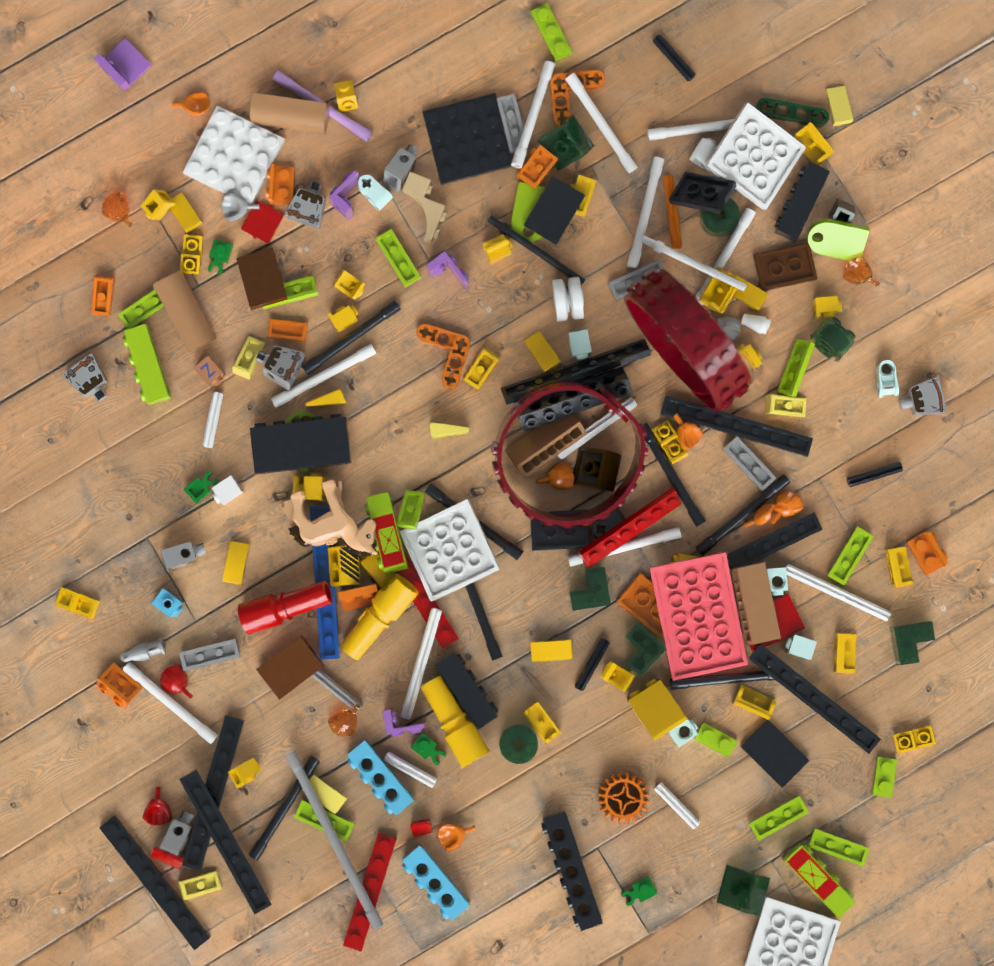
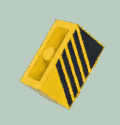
(343, 567)

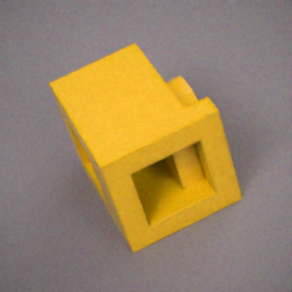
(157, 204)
(826, 306)
(344, 317)
(245, 772)

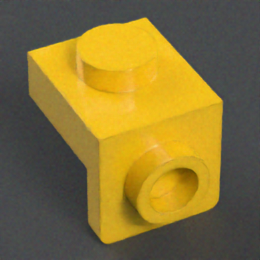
(345, 95)
(349, 285)
(752, 356)
(617, 676)

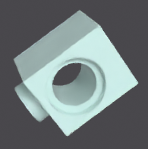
(580, 344)
(782, 574)
(800, 646)
(679, 741)

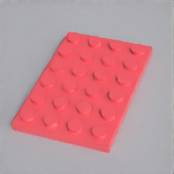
(698, 616)

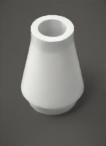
(757, 323)

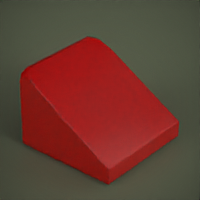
(421, 827)

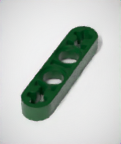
(792, 112)

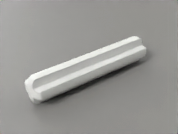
(212, 419)
(410, 769)
(684, 813)

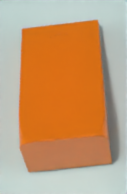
(102, 295)

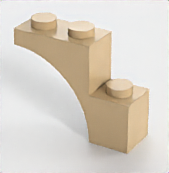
(419, 188)

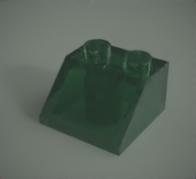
(566, 142)
(743, 890)

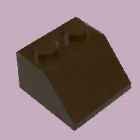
(596, 468)

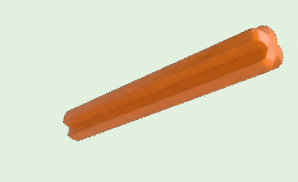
(672, 213)

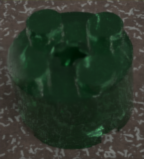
(721, 226)
(833, 339)
(509, 750)

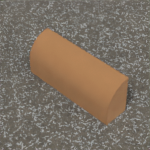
(289, 113)
(184, 311)
(544, 444)
(755, 603)

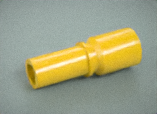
(386, 607)
(460, 733)

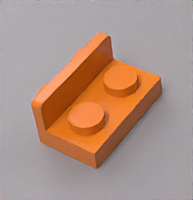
(536, 167)
(280, 185)
(927, 552)
(357, 597)
(118, 686)

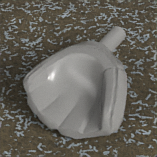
(235, 206)
(729, 325)

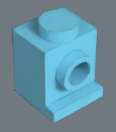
(165, 595)

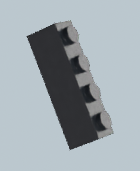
(801, 204)
(466, 690)

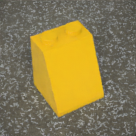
(656, 709)

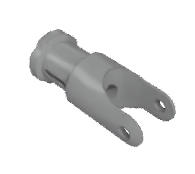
(143, 651)

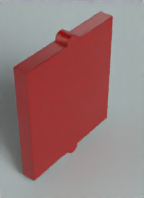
(262, 222)
(166, 857)

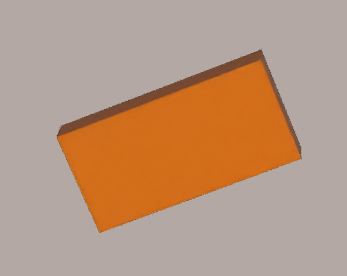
(287, 330)

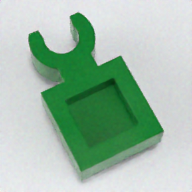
(220, 253)
(199, 488)
(425, 747)
(642, 890)

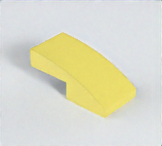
(328, 796)

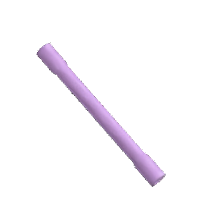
(356, 128)

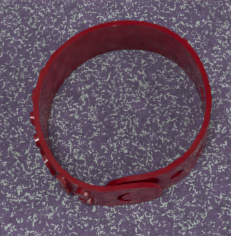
(713, 365)
(600, 511)

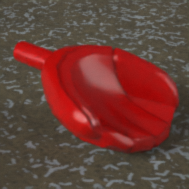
(175, 680)
(157, 811)

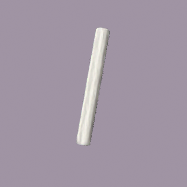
(598, 426)

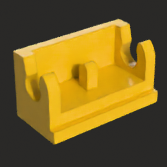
(817, 148)
(718, 293)
(899, 567)
(845, 653)
(754, 702)
(541, 722)

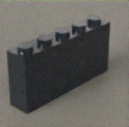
(300, 444)

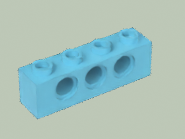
(403, 797)
(448, 910)

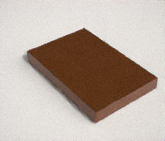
(785, 267)
(261, 278)
(290, 667)

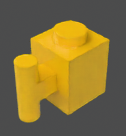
(497, 248)
(312, 486)

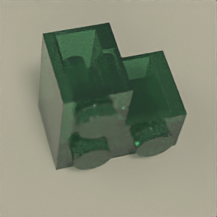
(596, 594)
(905, 639)
(648, 649)

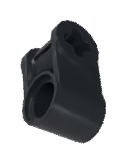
(608, 523)

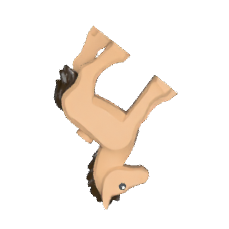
(331, 525)

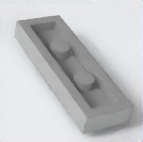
(511, 120)
(619, 286)
(749, 463)
(209, 654)

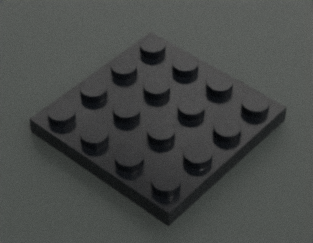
(467, 139)

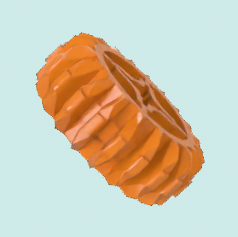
(640, 800)

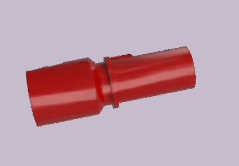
(272, 610)

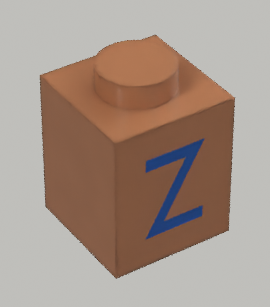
(209, 372)

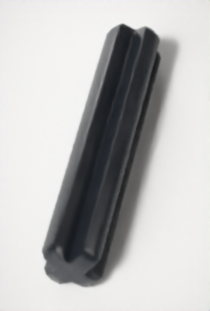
(674, 57)
(874, 474)
(592, 664)

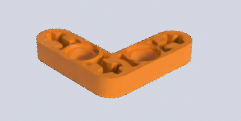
(565, 87)
(450, 345)

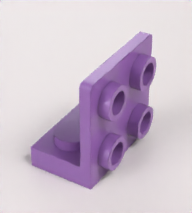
(123, 64)
(338, 194)
(438, 265)
(390, 720)

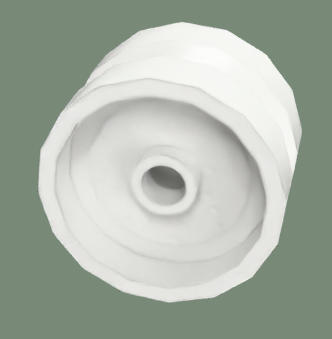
(567, 299)

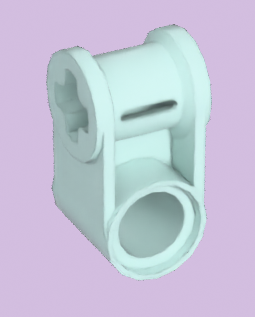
(376, 194)
(886, 380)

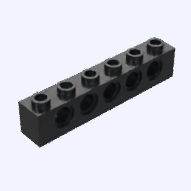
(568, 402)
(592, 916)

